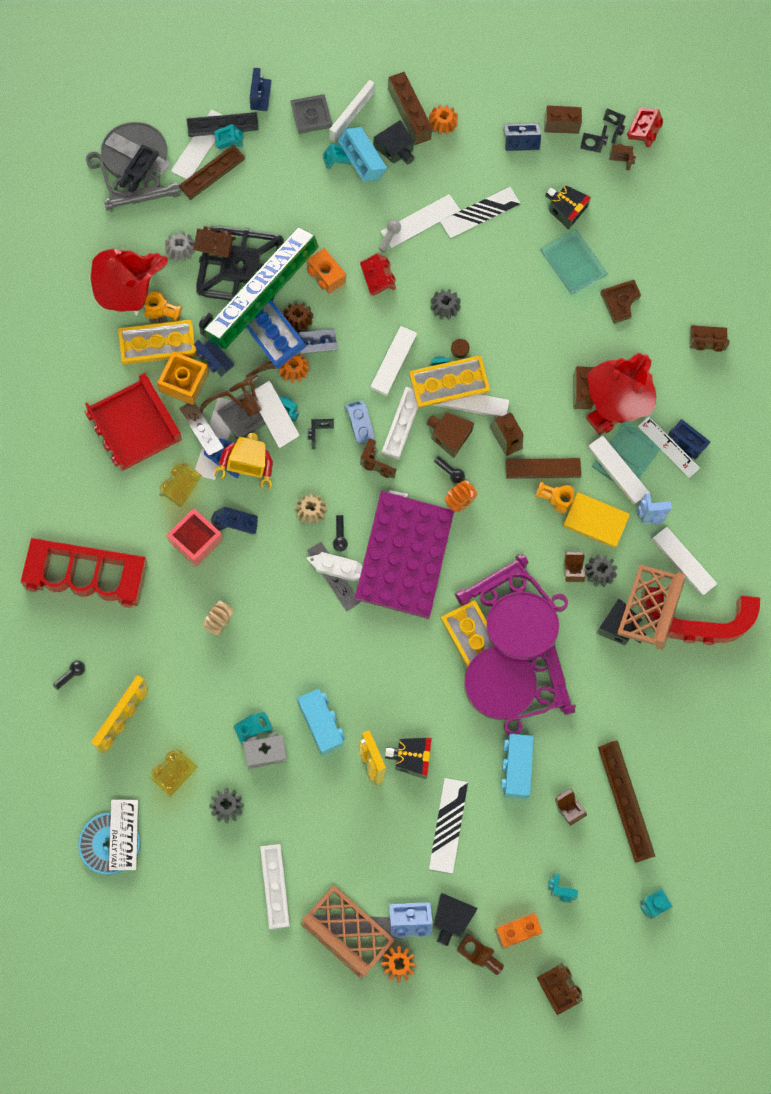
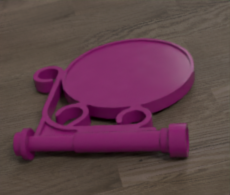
(520, 622)
(506, 686)

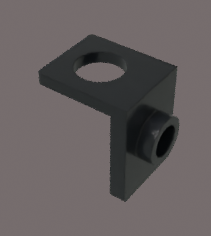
(619, 122)
(599, 141)
(316, 424)

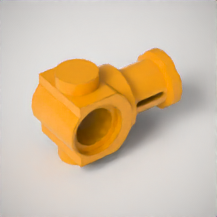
(162, 309)
(554, 496)

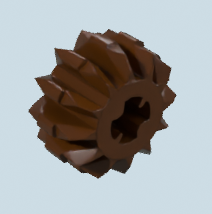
(303, 312)

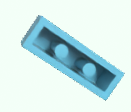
(362, 154)
(321, 721)
(517, 766)

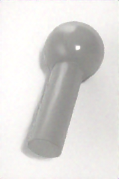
(393, 227)

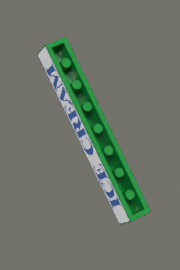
(261, 288)

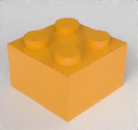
(183, 378)

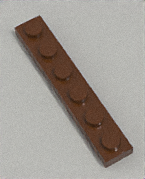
(626, 801)

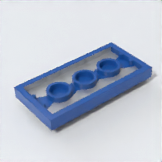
(275, 335)

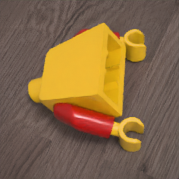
(247, 458)

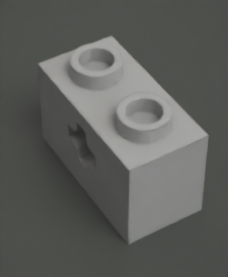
(254, 753)

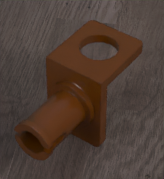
(481, 956)

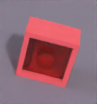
(194, 537)

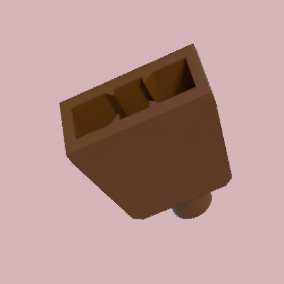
(506, 431)
(450, 432)

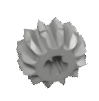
(179, 246)

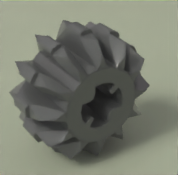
(452, 304)
(604, 564)
(219, 809)

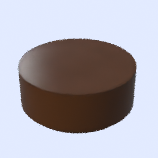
(460, 348)

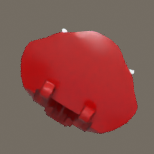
(123, 278)
(623, 388)

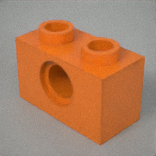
(324, 262)
(518, 930)

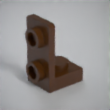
(368, 462)

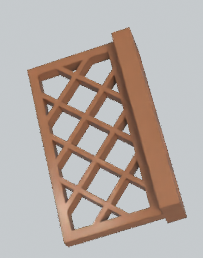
(667, 613)
(334, 944)

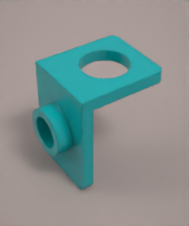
(251, 726)

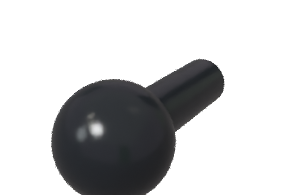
(456, 475)
(340, 543)
(76, 669)

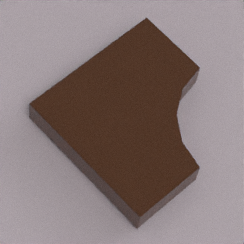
(619, 300)

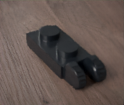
(138, 167)

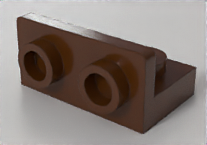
(213, 243)
(708, 338)
(560, 988)

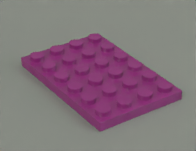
(404, 555)

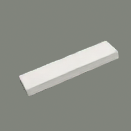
(352, 111)
(393, 361)
(479, 405)
(401, 425)
(618, 470)
(684, 561)
(274, 886)

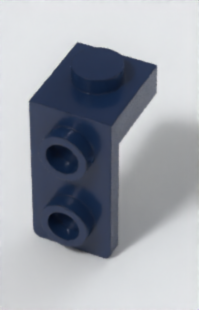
(235, 520)

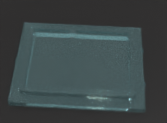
(573, 261)
(634, 448)

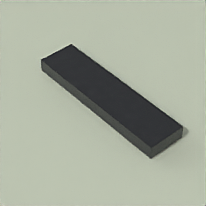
(207, 125)

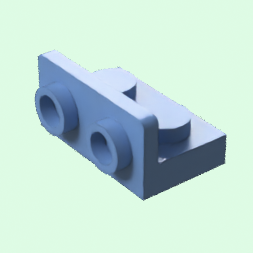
(410, 919)

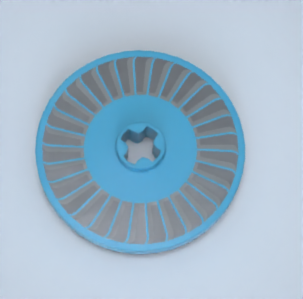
(92, 844)

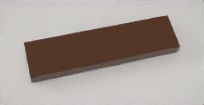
(211, 172)
(543, 468)

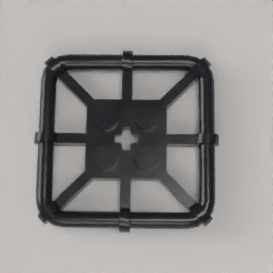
(230, 272)

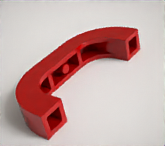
(707, 632)

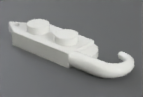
(336, 566)

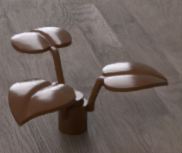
(249, 403)

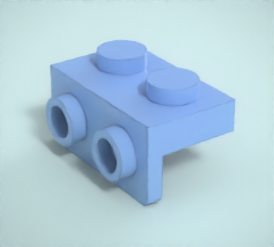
(653, 512)

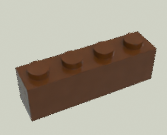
(409, 108)

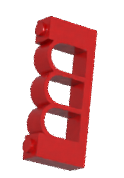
(38, 561)

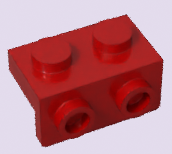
(378, 274)

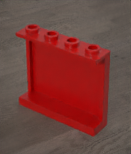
(133, 423)

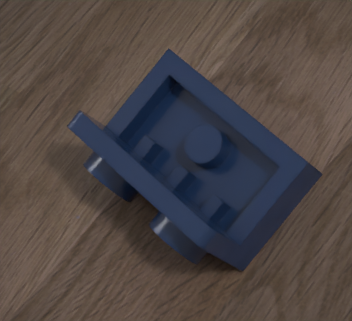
(215, 357)
(688, 439)

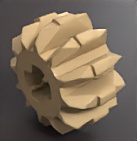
(308, 515)
(218, 618)

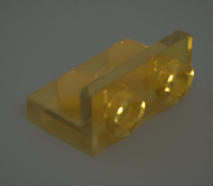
(180, 484)
(172, 772)

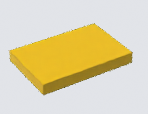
(596, 520)

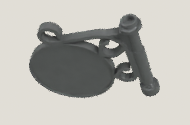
(117, 162)

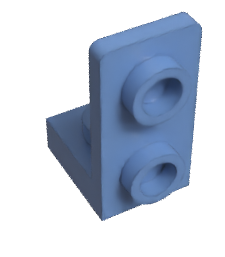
(360, 421)

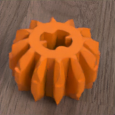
(443, 119)
(300, 371)
(460, 496)
(391, 966)

